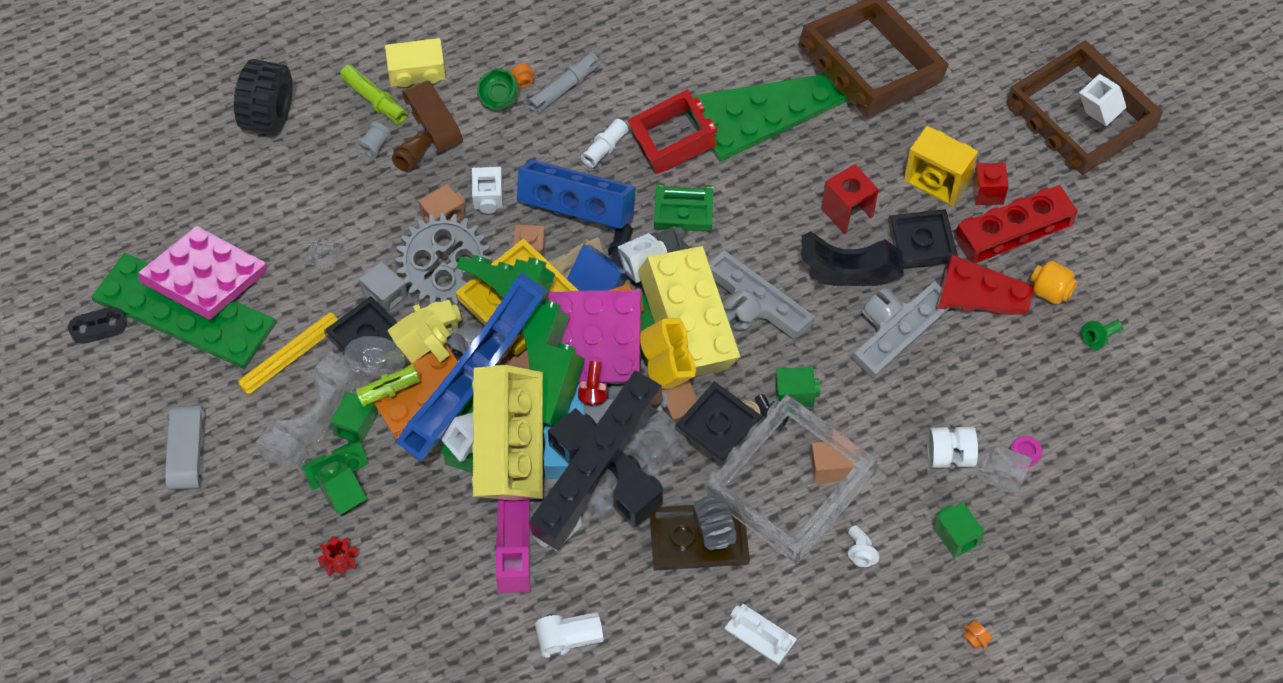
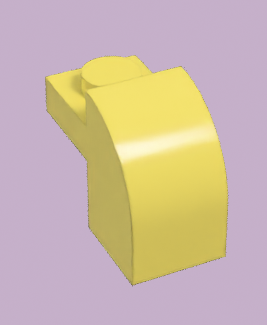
(420, 334)

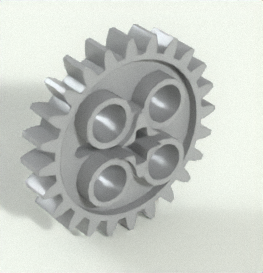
(423, 243)

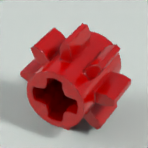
(339, 564)

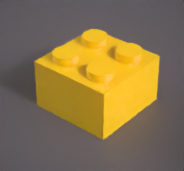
(940, 165)

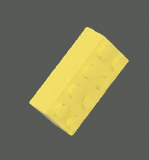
(684, 288)
(507, 433)

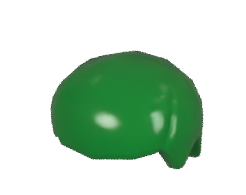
(498, 89)

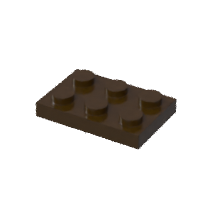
(679, 543)

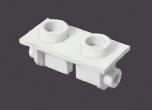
(760, 633)

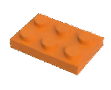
(403, 406)

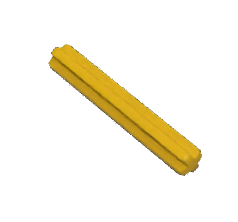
(286, 354)

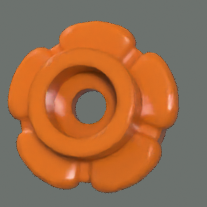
(523, 74)
(976, 635)

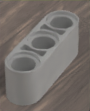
(184, 447)

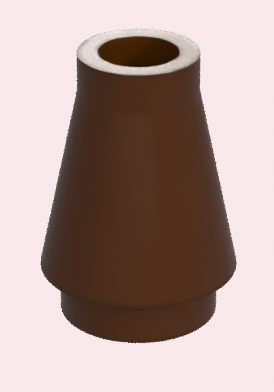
(410, 152)

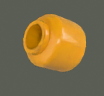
(1053, 282)

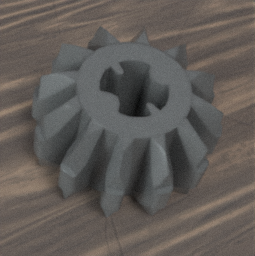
(715, 522)

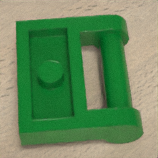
(687, 214)

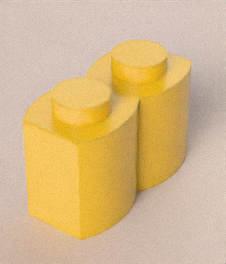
(667, 353)

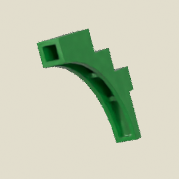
(541, 333)

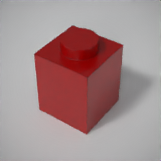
(990, 183)

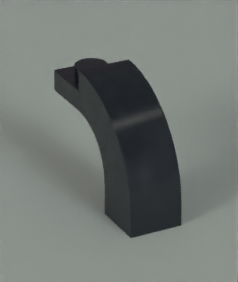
(852, 267)

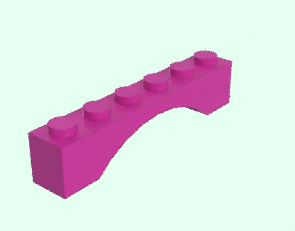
(513, 546)

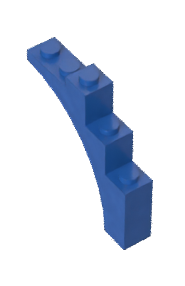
(487, 349)

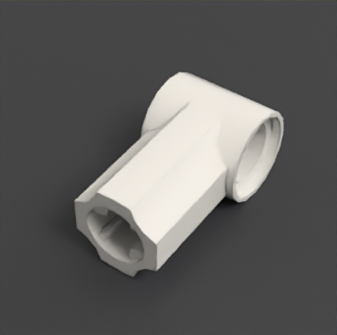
(562, 634)

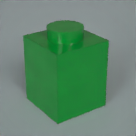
(798, 384)
(352, 419)
(340, 486)
(958, 529)

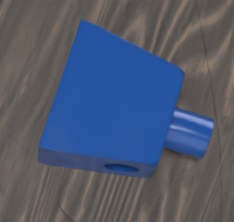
(595, 271)

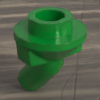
(1097, 334)

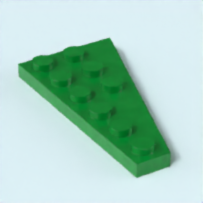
(764, 110)

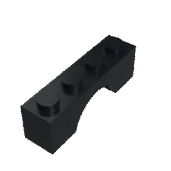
(635, 493)

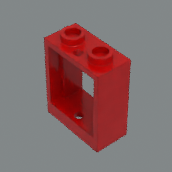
(682, 149)

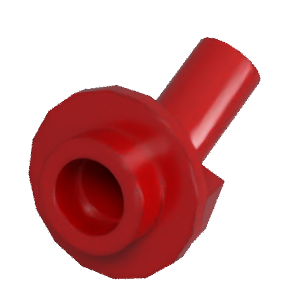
(591, 391)

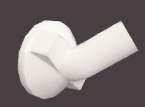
(862, 549)

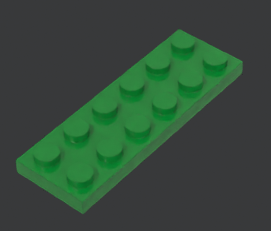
(230, 335)

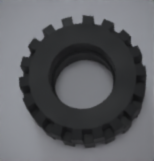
(263, 96)

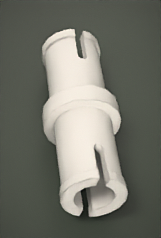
(604, 143)

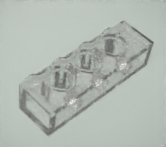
(657, 432)

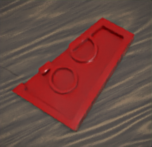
(977, 287)

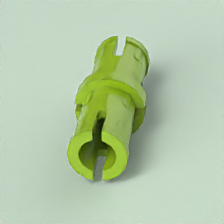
(388, 385)

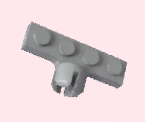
(756, 298)
(896, 325)

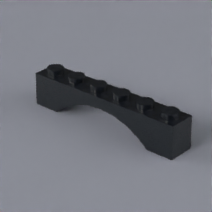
(570, 494)

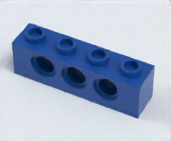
(616, 196)

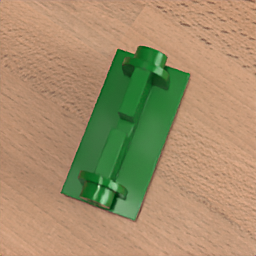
(350, 453)

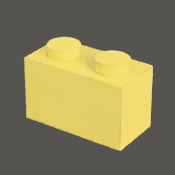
(415, 62)

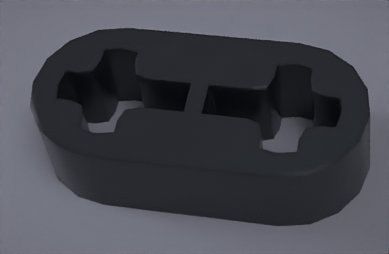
(97, 325)

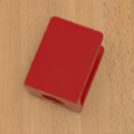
(839, 202)

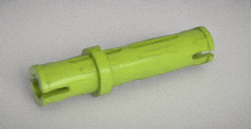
(381, 101)

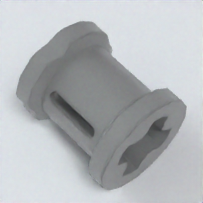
(373, 140)

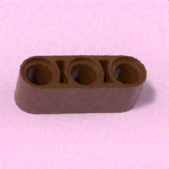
(433, 115)

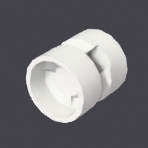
(952, 447)

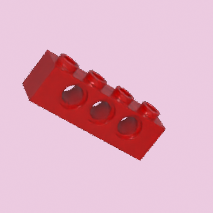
(1056, 214)

